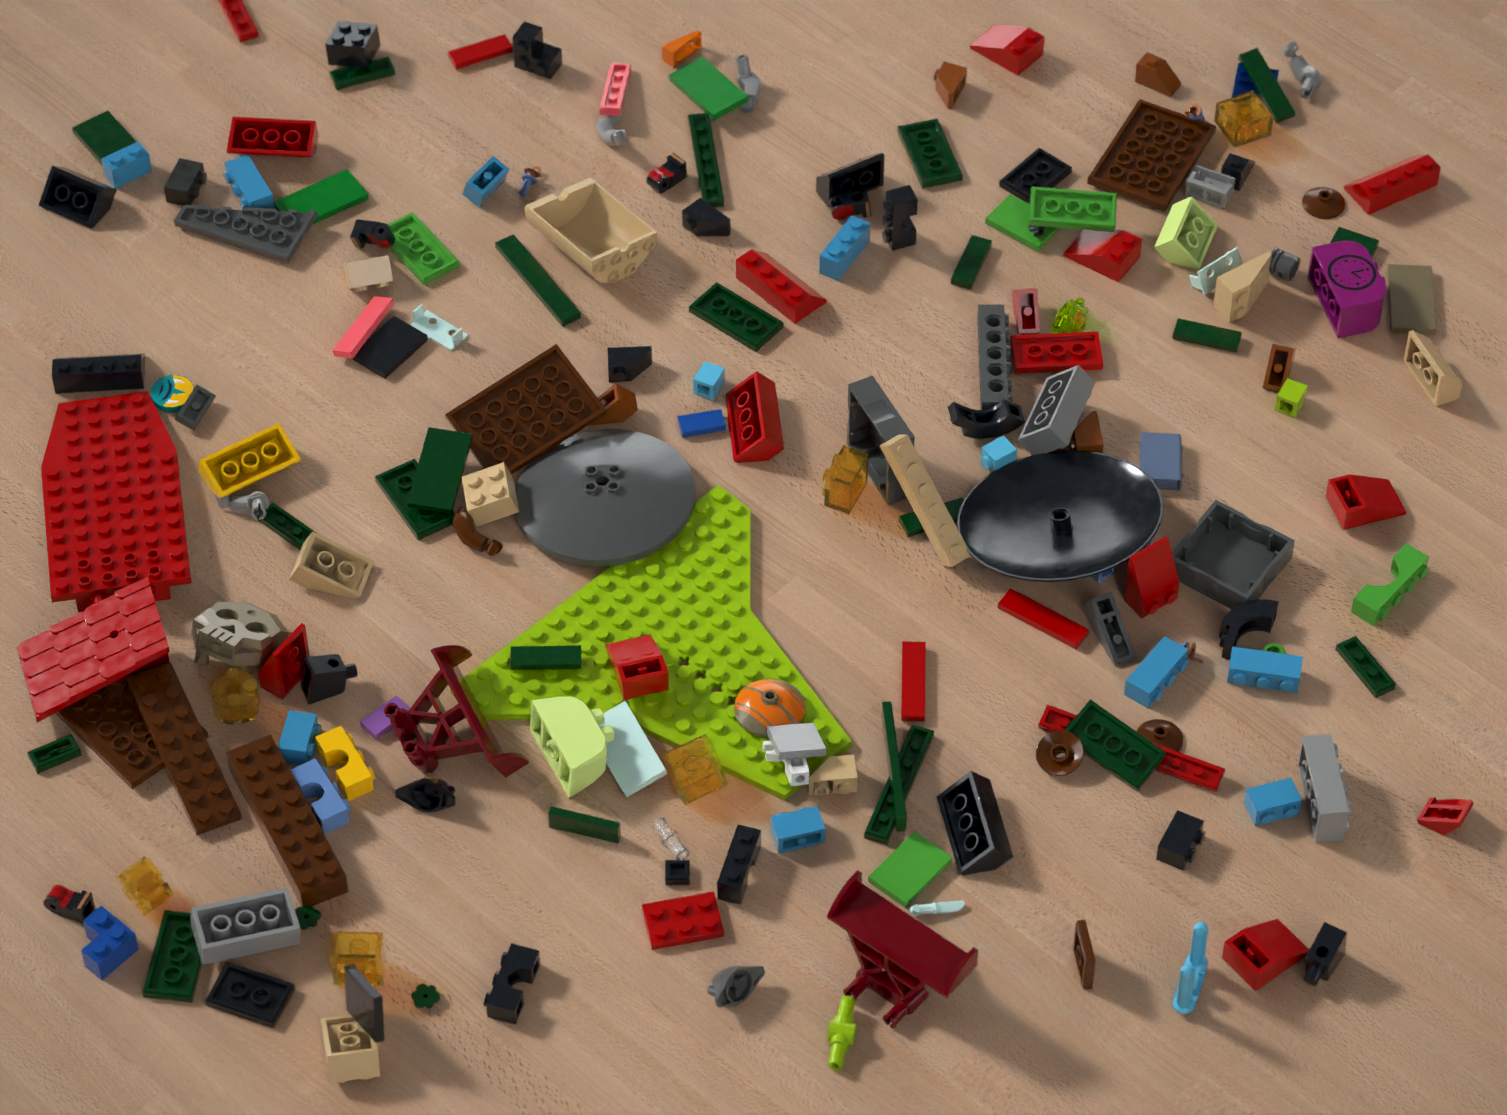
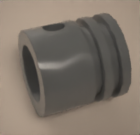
(1284, 264)

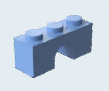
(314, 782)

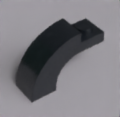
(987, 422)
(1244, 618)

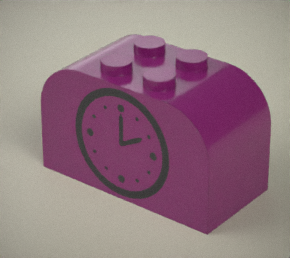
(1347, 286)

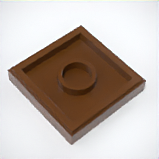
(1084, 954)

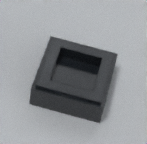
(677, 872)

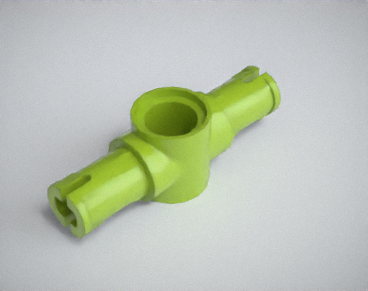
(841, 1033)

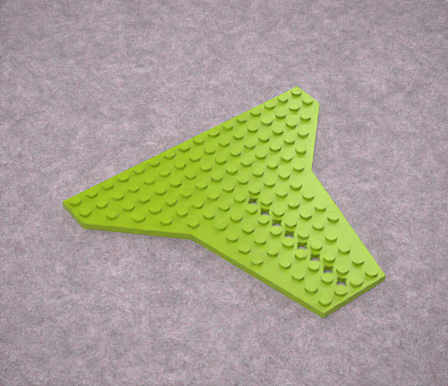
(698, 612)

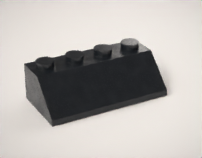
(98, 373)
(974, 825)

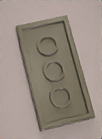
(1411, 299)

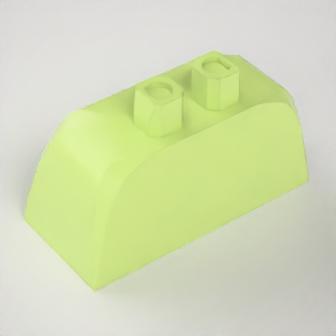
(571, 740)

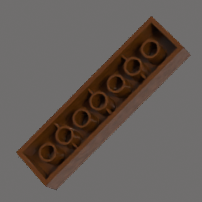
(287, 822)

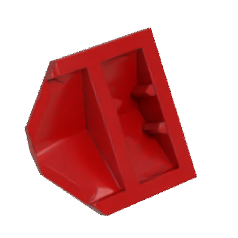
(1444, 814)

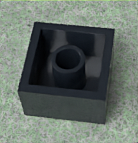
(353, 44)

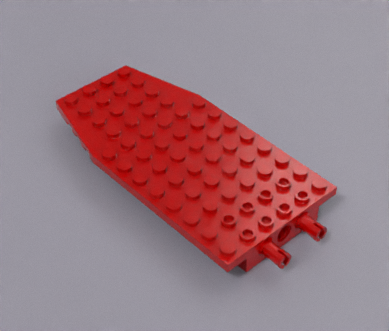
(112, 501)

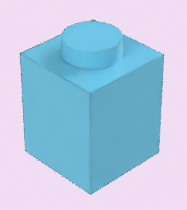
(709, 381)
(998, 454)

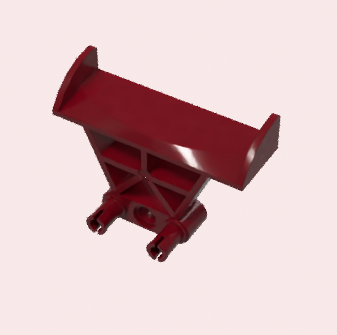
(425, 754)
(896, 951)

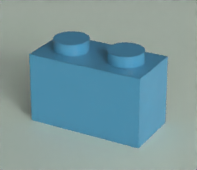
(126, 165)
(485, 181)
(298, 737)
(1273, 801)
(797, 829)

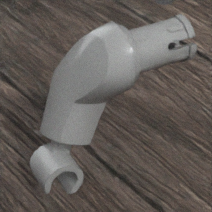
(1303, 72)
(748, 82)
(607, 133)
(248, 505)

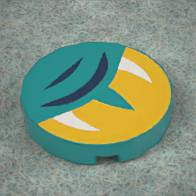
(171, 392)

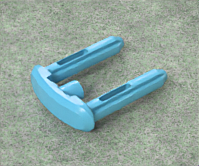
(1192, 972)

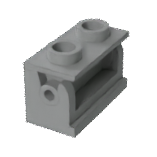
(1210, 187)

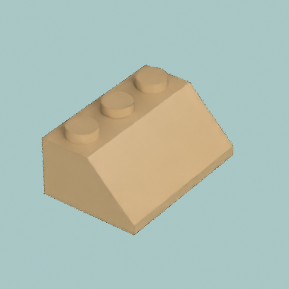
(1431, 369)

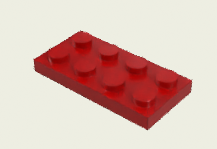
(1056, 352)

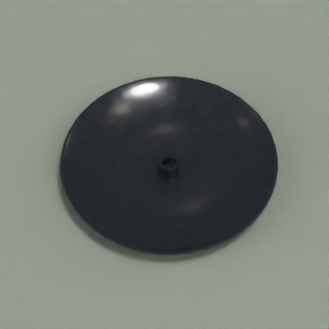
(1060, 516)

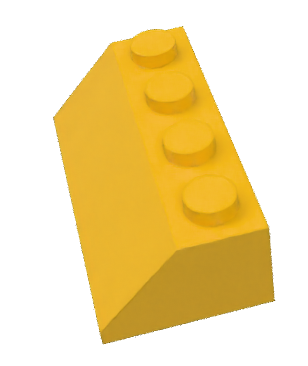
(248, 461)

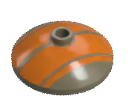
(756, 711)

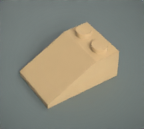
(1241, 287)
(330, 568)
(348, 1050)

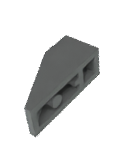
(1109, 628)

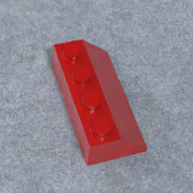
(272, 137)
(1394, 183)
(777, 285)
(754, 419)

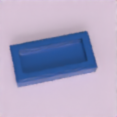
(701, 423)

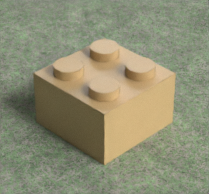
(490, 494)

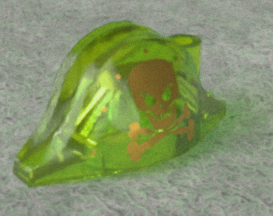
(1070, 317)

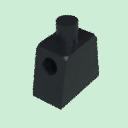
(325, 677)
(1325, 954)

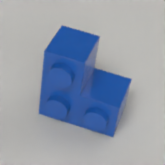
(109, 945)

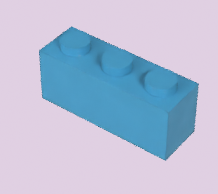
(248, 183)
(844, 248)
(1264, 669)
(1156, 672)

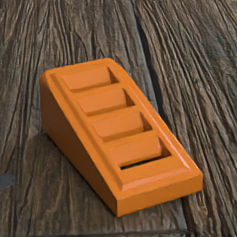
(681, 48)

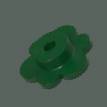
(307, 916)
(425, 996)

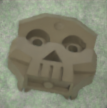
(236, 634)

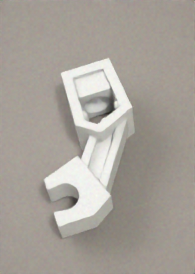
(795, 769)

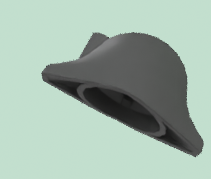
(734, 984)

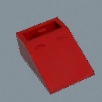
(1362, 500)
(638, 667)
(1263, 952)

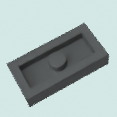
(195, 407)

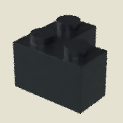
(533, 54)

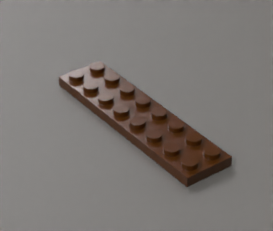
(183, 749)

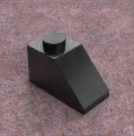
(1238, 168)
(705, 220)
(628, 362)

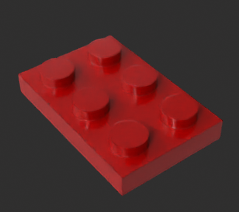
(682, 920)

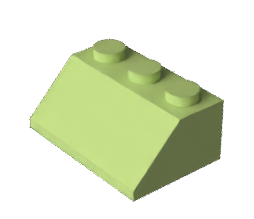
(1186, 234)

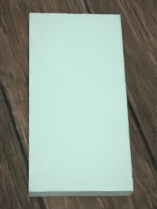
(630, 753)

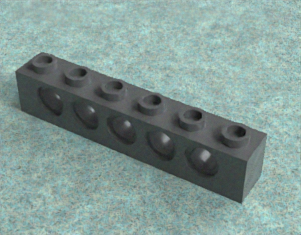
(993, 355)

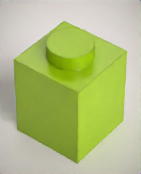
(1291, 398)

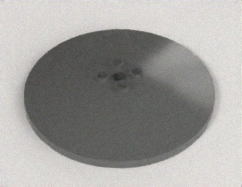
(595, 525)

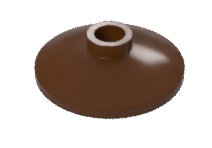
(1323, 202)
(1170, 734)
(1055, 744)

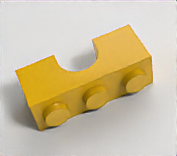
(339, 748)

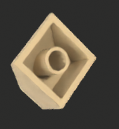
(368, 272)

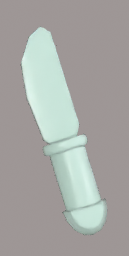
(939, 908)

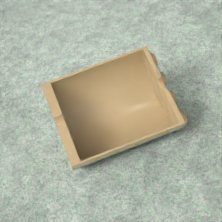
(593, 230)

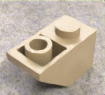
(834, 776)

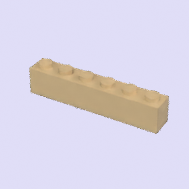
(925, 500)

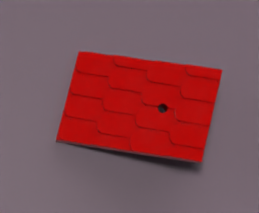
(94, 649)

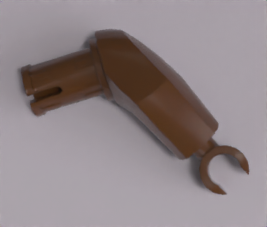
(466, 531)

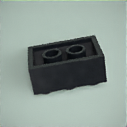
(857, 175)
(76, 196)

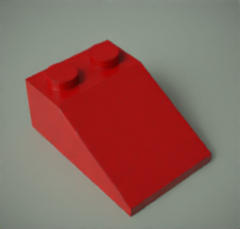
(1010, 46)
(1106, 252)
(1151, 579)
(285, 665)

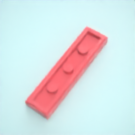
(615, 89)
(363, 327)

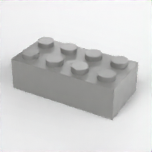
(1056, 411)
(1324, 788)
(245, 926)

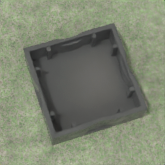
(871, 424)
(1231, 556)

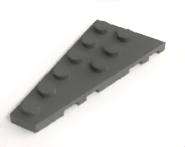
(254, 229)

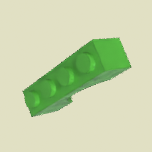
(1376, 601)

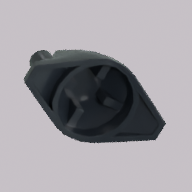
(427, 794)

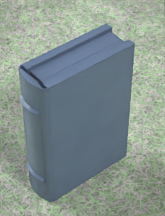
(1162, 459)

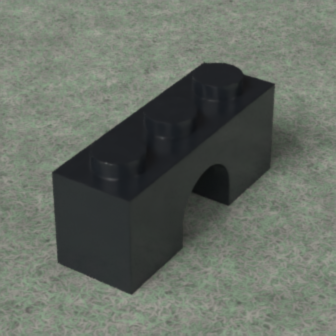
(898, 207)
(735, 870)
(517, 965)

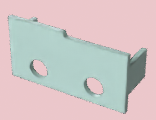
(1219, 267)
(439, 331)

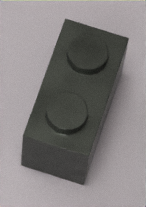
(185, 182)

